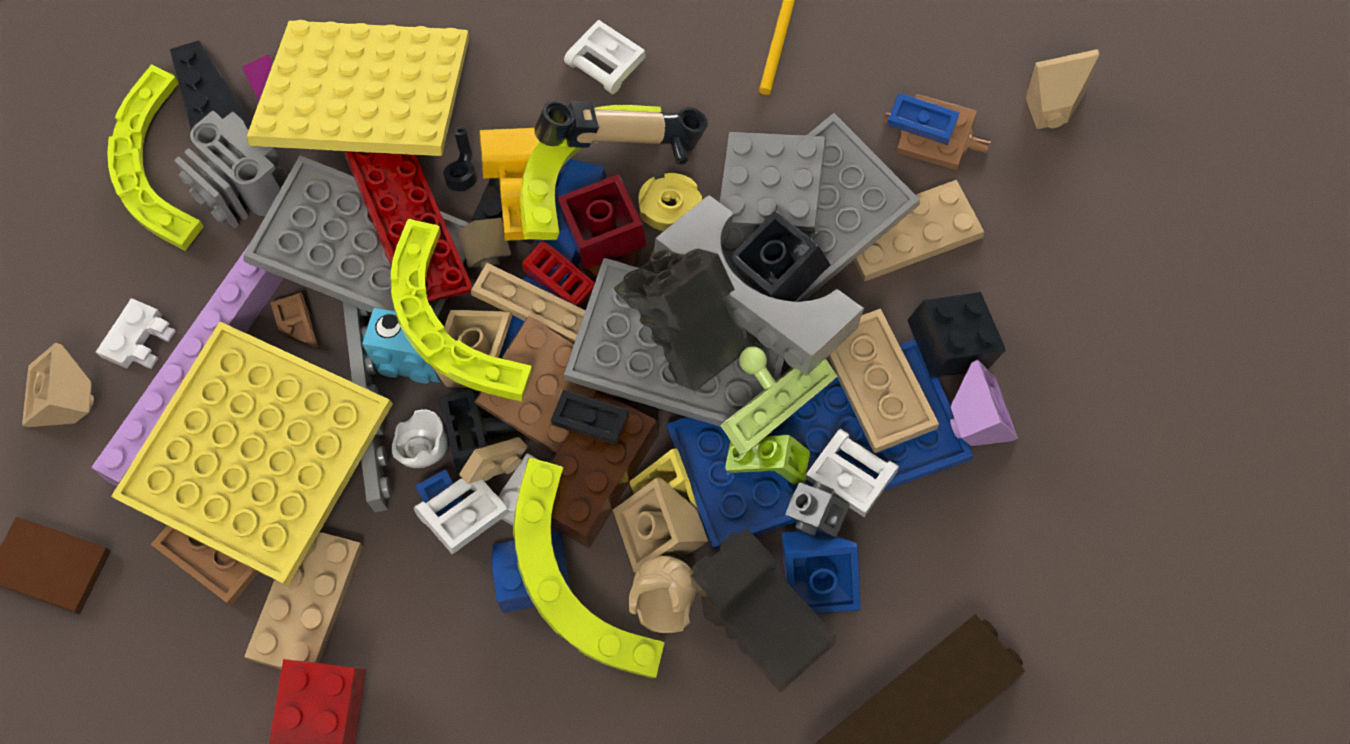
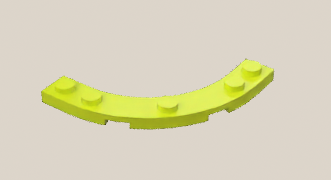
(127, 167)
(539, 183)
(427, 333)
(550, 592)

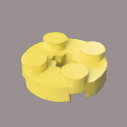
(654, 192)

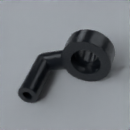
(461, 173)

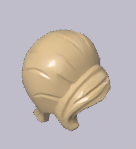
(662, 594)

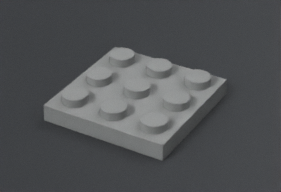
(773, 175)

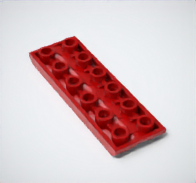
(398, 191)

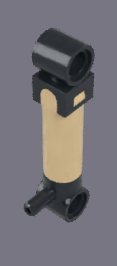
(584, 124)

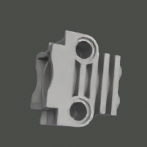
(230, 169)

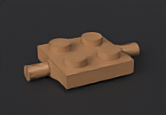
(938, 153)

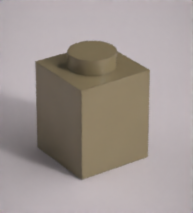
(484, 243)

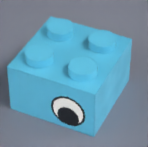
(392, 351)

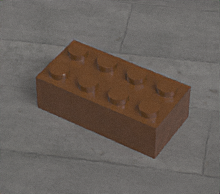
(598, 474)

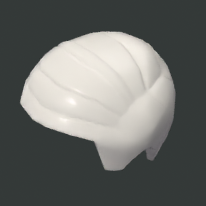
(420, 440)

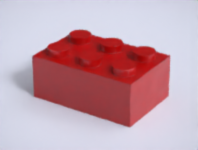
(317, 703)

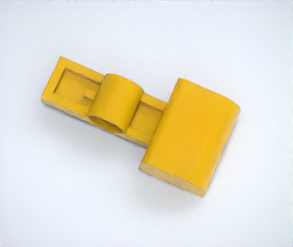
(505, 157)

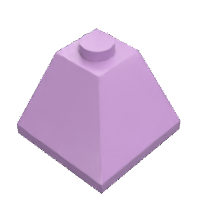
(981, 409)

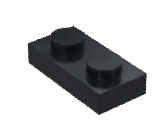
(590, 417)

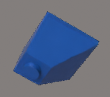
(822, 570)
(508, 583)

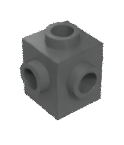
(817, 509)

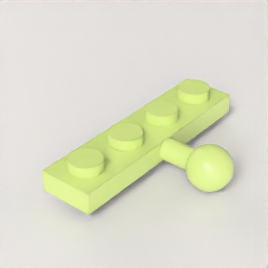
(775, 402)

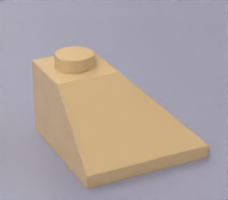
(1059, 87)
(479, 330)
(56, 390)
(658, 524)

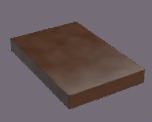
(50, 564)

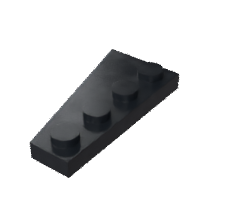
(203, 85)

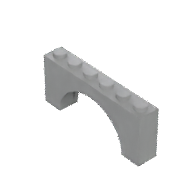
(795, 330)

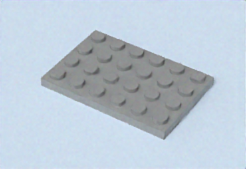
(856, 203)
(327, 241)
(621, 359)

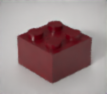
(602, 221)

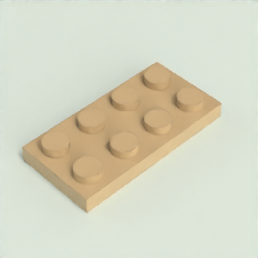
(936, 226)
(881, 385)
(302, 615)

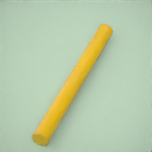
(776, 47)

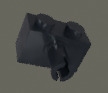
(467, 428)

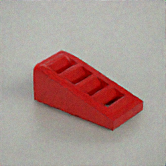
(545, 252)

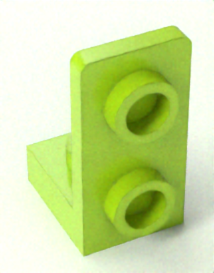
(772, 454)

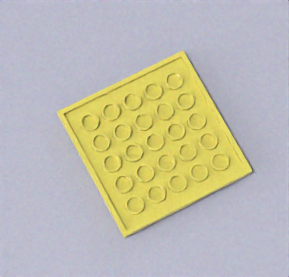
(361, 88)
(253, 452)

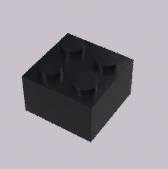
(779, 259)
(955, 334)

